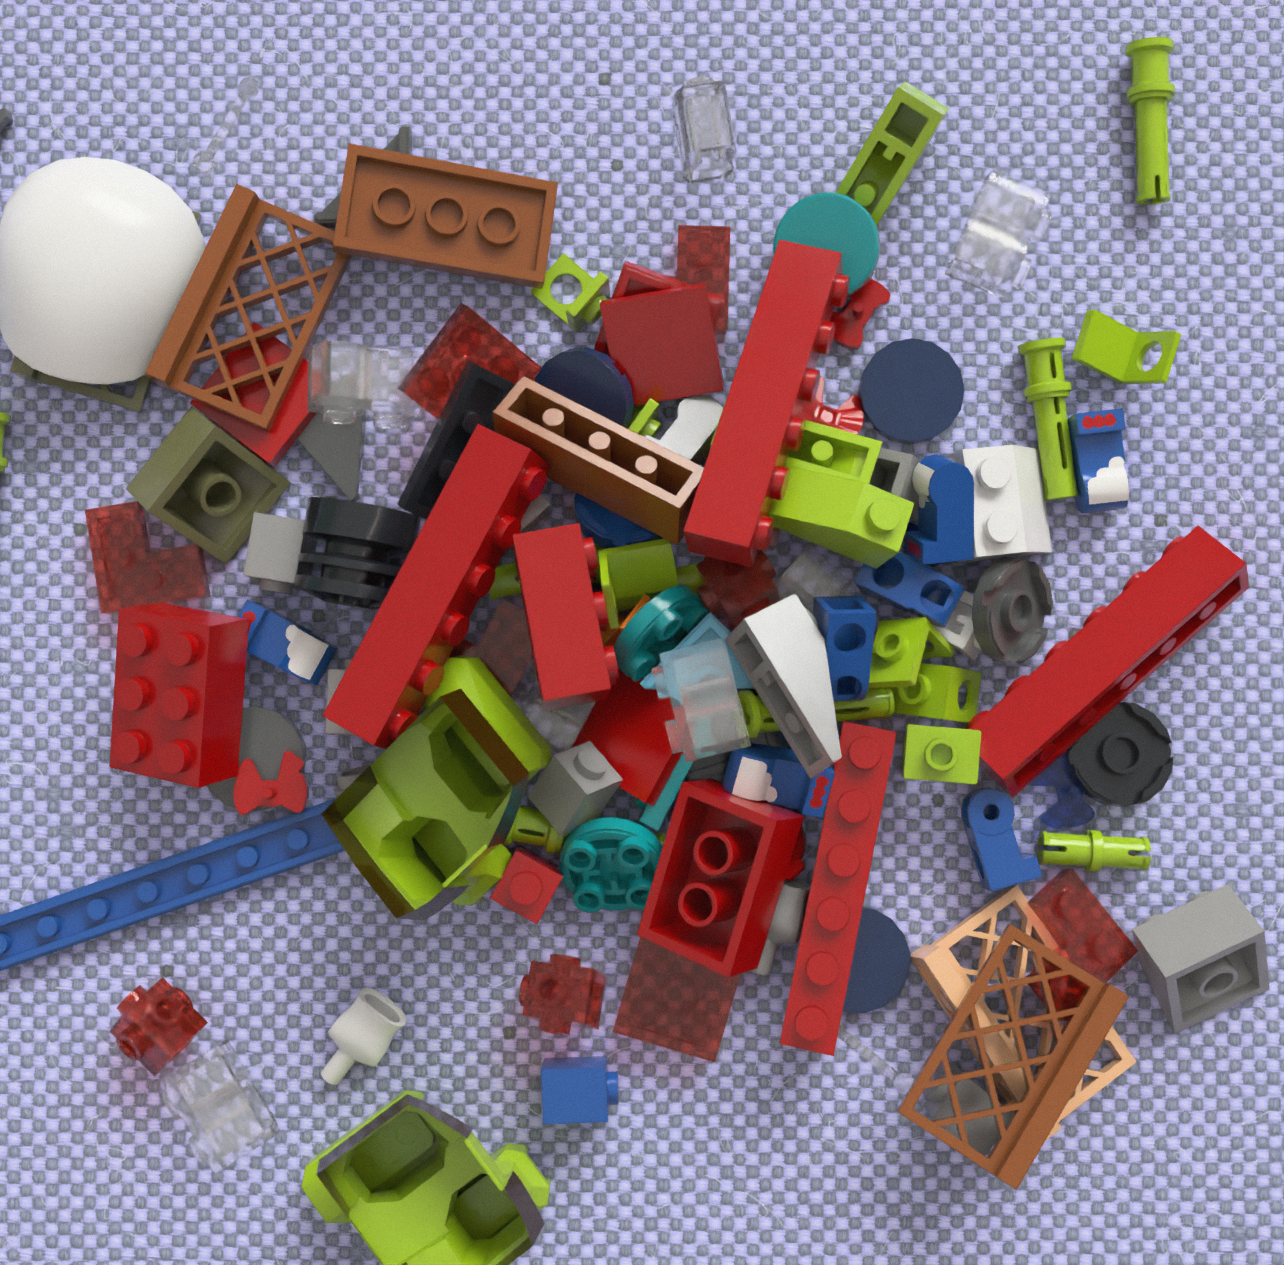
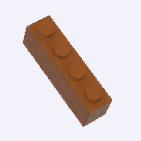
(601, 458)

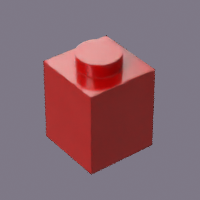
(527, 884)

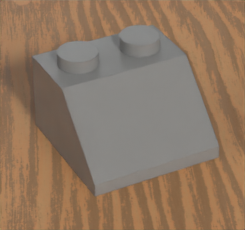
(1203, 957)

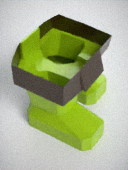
(442, 797)
(428, 1188)

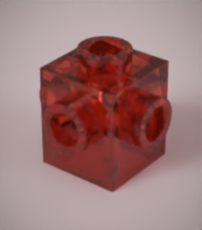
(736, 588)
(562, 994)
(156, 1025)

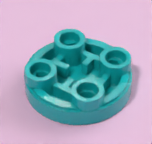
(837, 225)
(657, 629)
(609, 864)

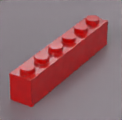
(765, 404)
(438, 588)
(1107, 658)
(838, 889)

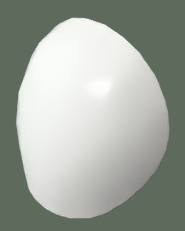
(93, 268)

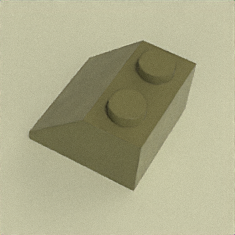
(207, 485)

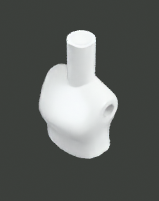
(363, 1033)

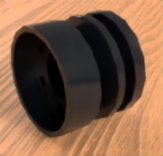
(355, 550)

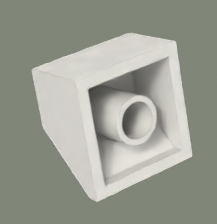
(1007, 502)

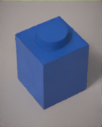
(577, 1090)

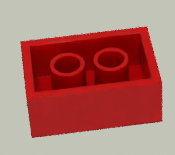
(564, 616)
(178, 693)
(719, 877)

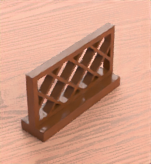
(206, 301)
(1054, 1081)

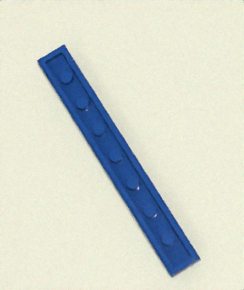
(166, 885)

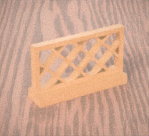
(950, 984)

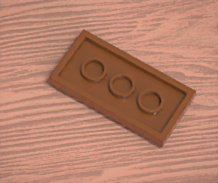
(445, 216)

